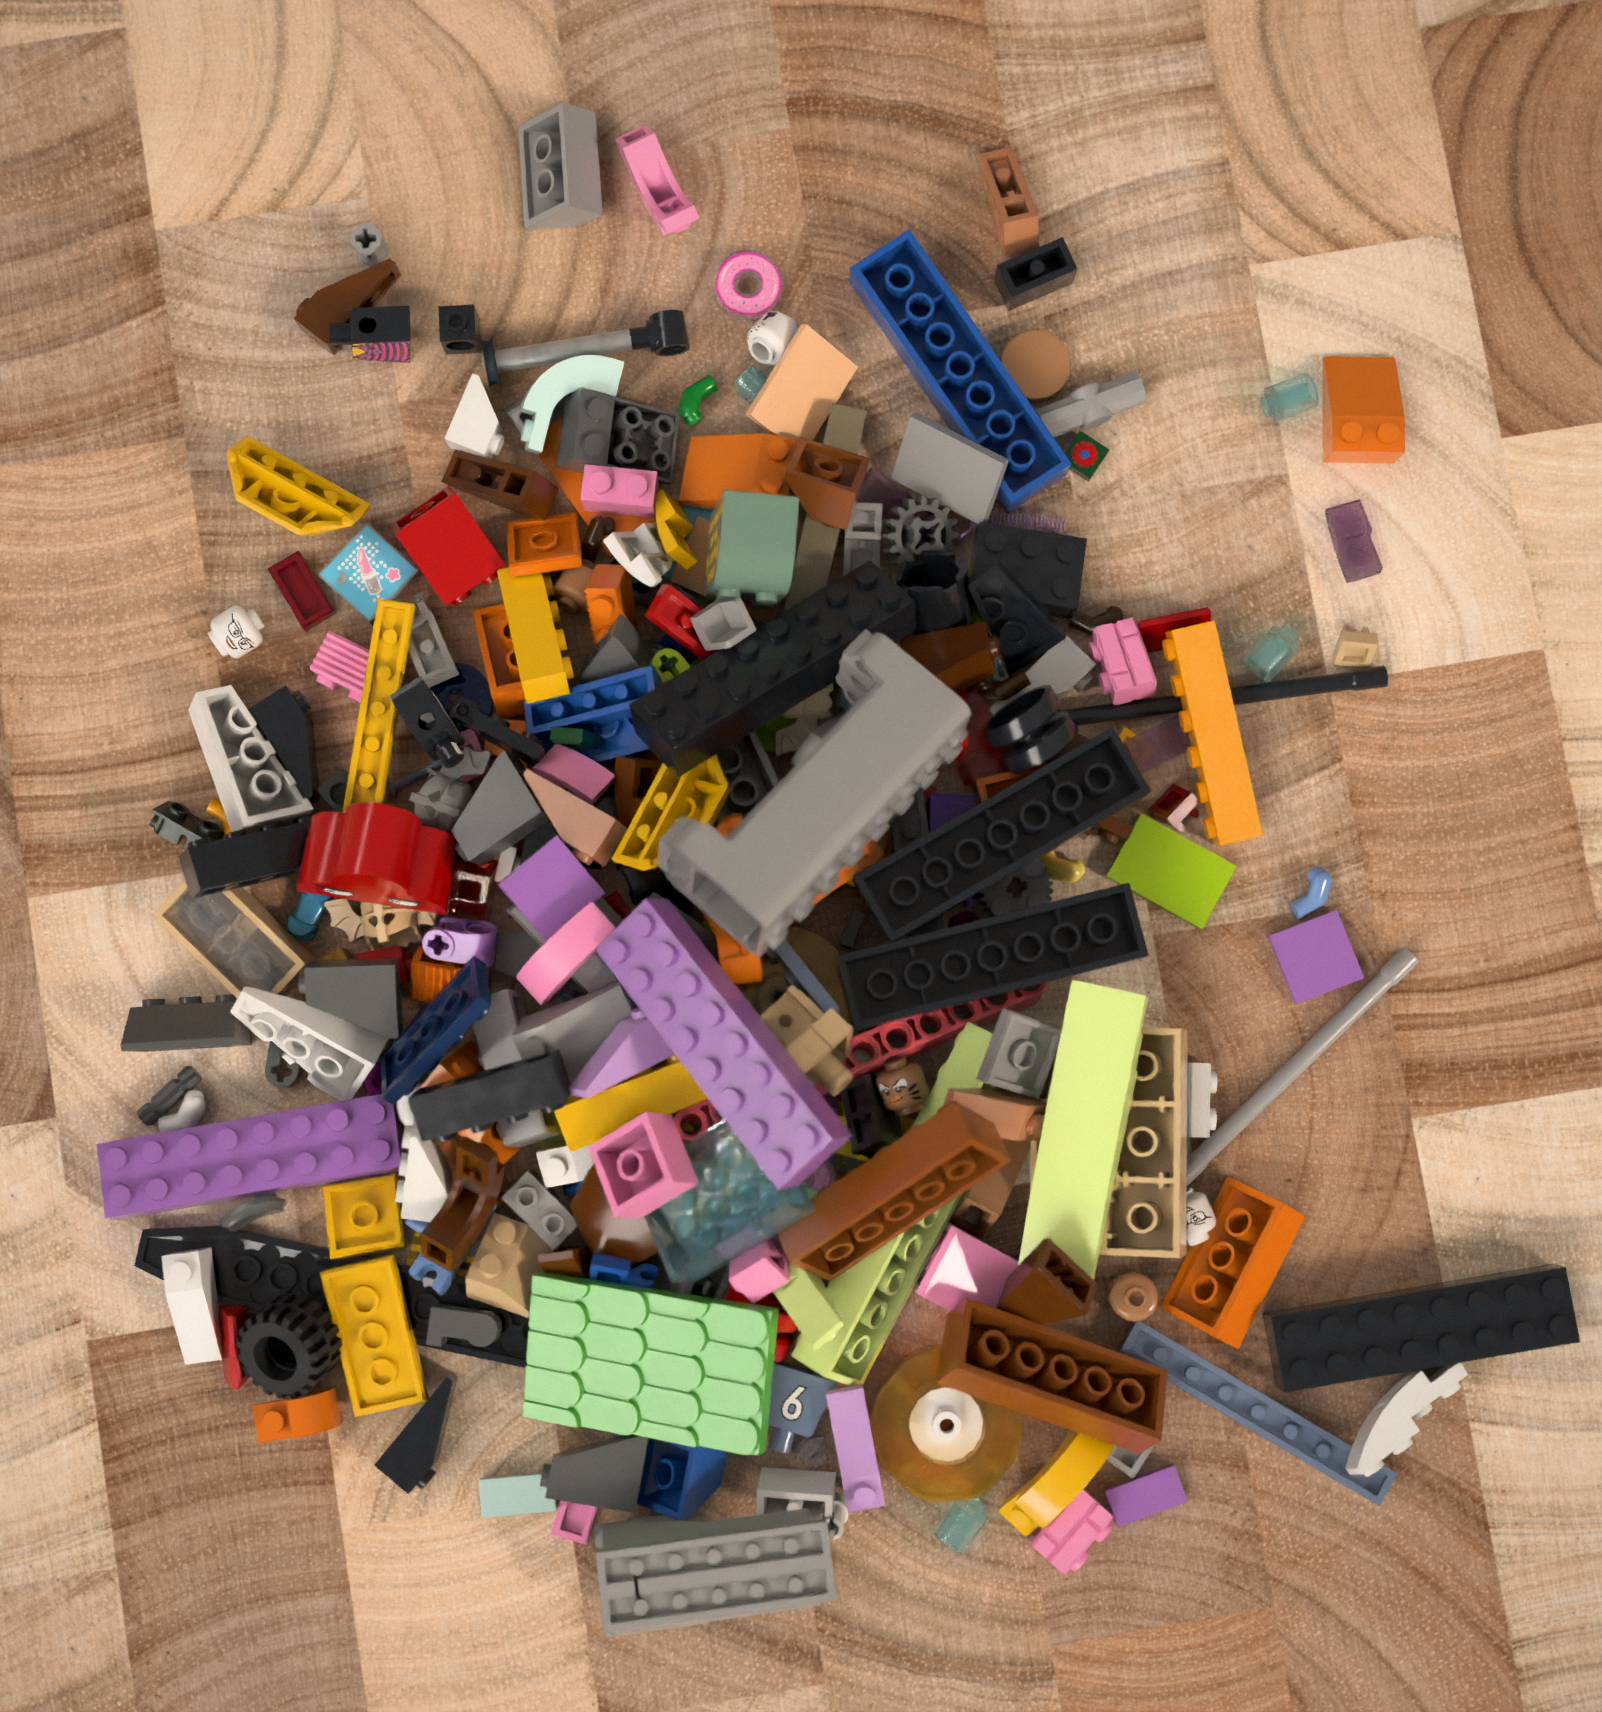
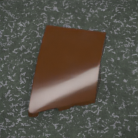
(605, 1233)

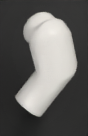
(188, 1114)

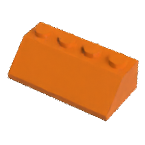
(1233, 1269)

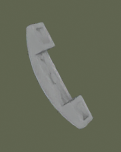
(863, 536)

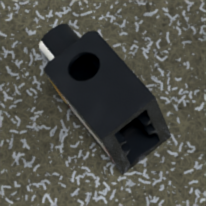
(429, 722)

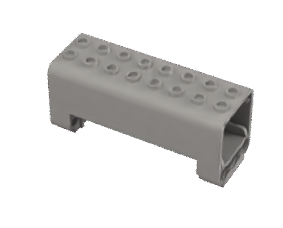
(827, 804)

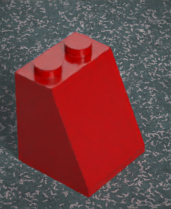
(448, 546)

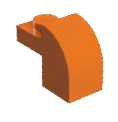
(297, 1417)

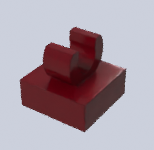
(1175, 806)

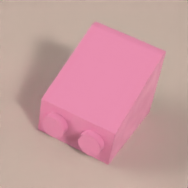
(964, 1269)

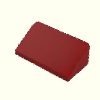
(1154, 629)
(231, 1320)

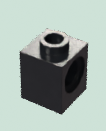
(459, 329)

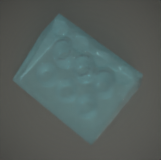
(725, 1212)

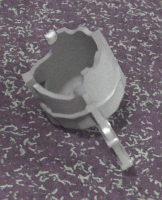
(444, 795)

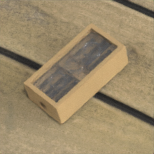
(235, 940)

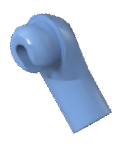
(1317, 894)

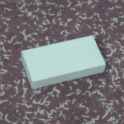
(514, 1495)

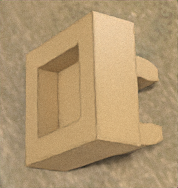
(1355, 648)

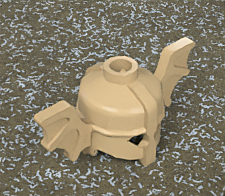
(379, 924)

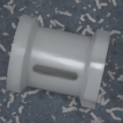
(360, 238)

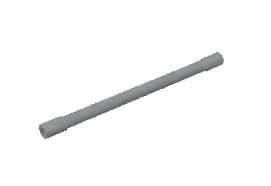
(1387, 977)

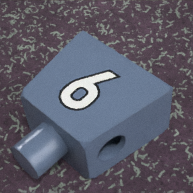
(795, 1403)

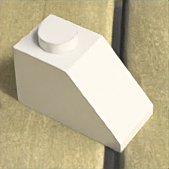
(475, 423)

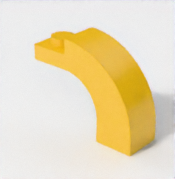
(1056, 1483)

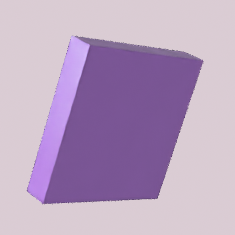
(551, 887)
(1315, 957)

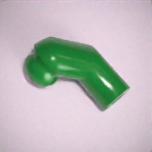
(692, 397)

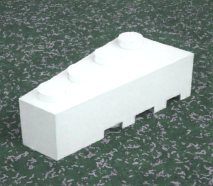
(243, 764)

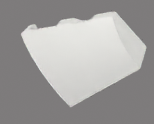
(641, 553)

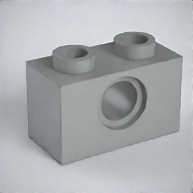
(541, 1209)

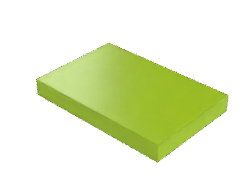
(1171, 871)

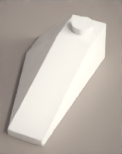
(326, 1046)

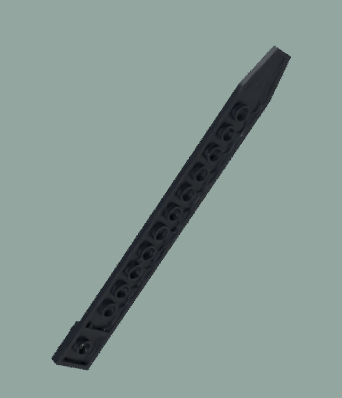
(258, 1267)

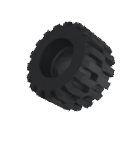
(266, 1344)

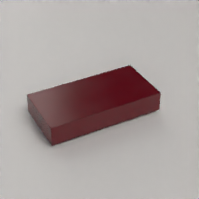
(301, 591)

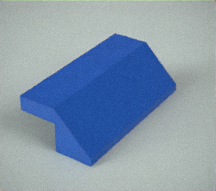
(599, 708)

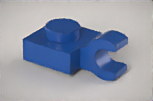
(618, 1271)

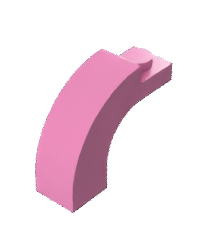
(655, 181)
(564, 953)

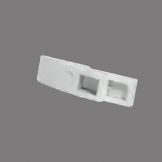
(1390, 1421)

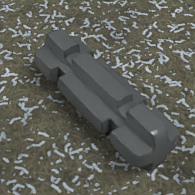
(169, 1095)

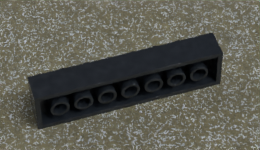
(769, 669)
(1001, 835)
(991, 956)
(1421, 1327)

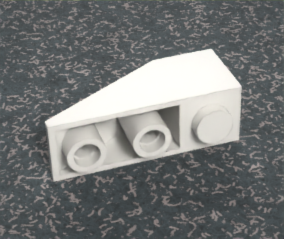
(426, 1178)

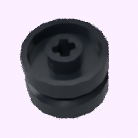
(1030, 729)

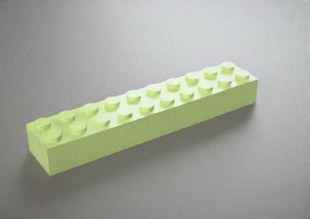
(878, 1286)

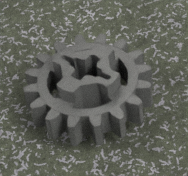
(905, 528)

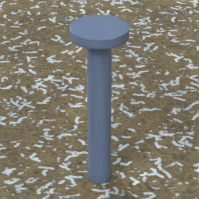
(418, 774)

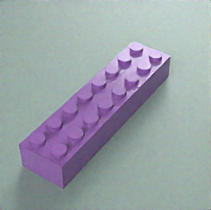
(723, 1043)
(249, 1157)

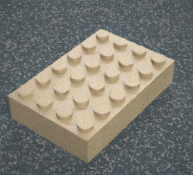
(1151, 1176)

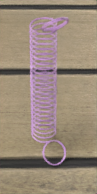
(1024, 526)

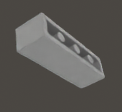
(498, 1049)

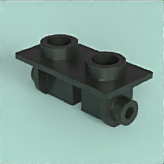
(174, 820)

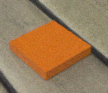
(544, 545)

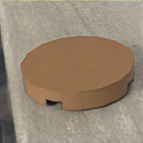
(1037, 364)

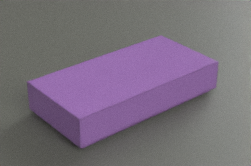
(1145, 1495)

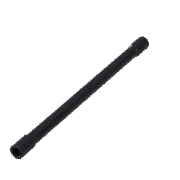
(1353, 680)

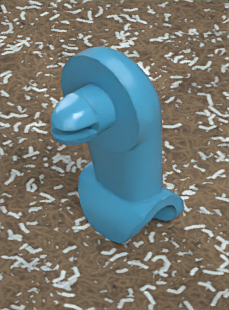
(306, 916)

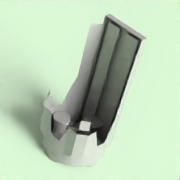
(691, 1573)

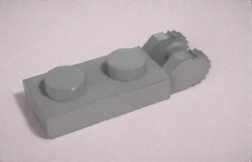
(429, 647)

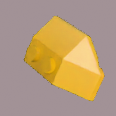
(290, 491)
(695, 794)

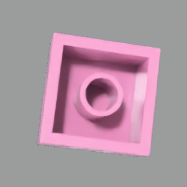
(643, 1165)

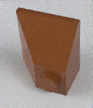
(826, 481)

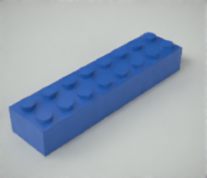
(957, 366)

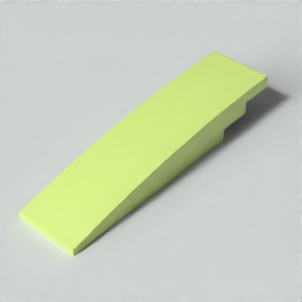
(1085, 1121)

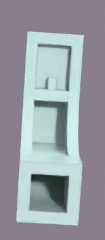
(564, 378)

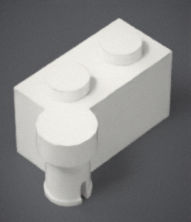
(802, 1489)

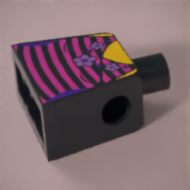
(375, 333)

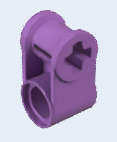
(461, 940)

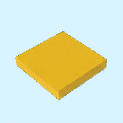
(363, 1217)

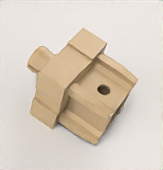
(812, 1038)

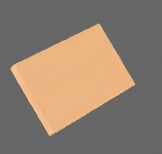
(802, 387)

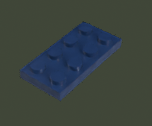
(434, 1031)

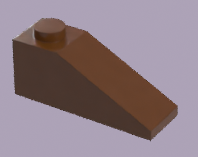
(335, 301)
(501, 484)

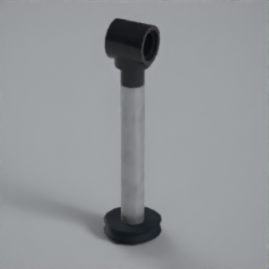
(663, 334)

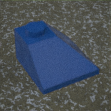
(679, 1478)

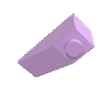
(625, 1052)
(855, 1448)

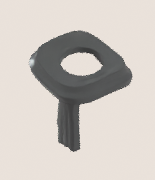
(253, 1209)

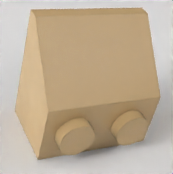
(505, 1265)

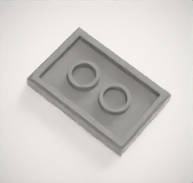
(949, 468)

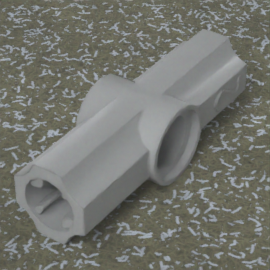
(1093, 405)

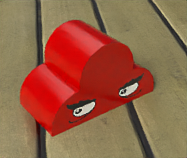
(378, 858)

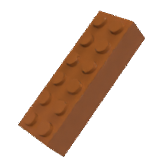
(894, 1190)
(1052, 1376)

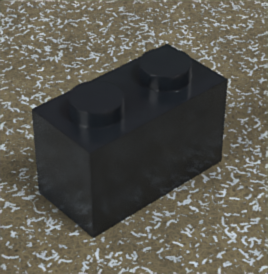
(1035, 274)

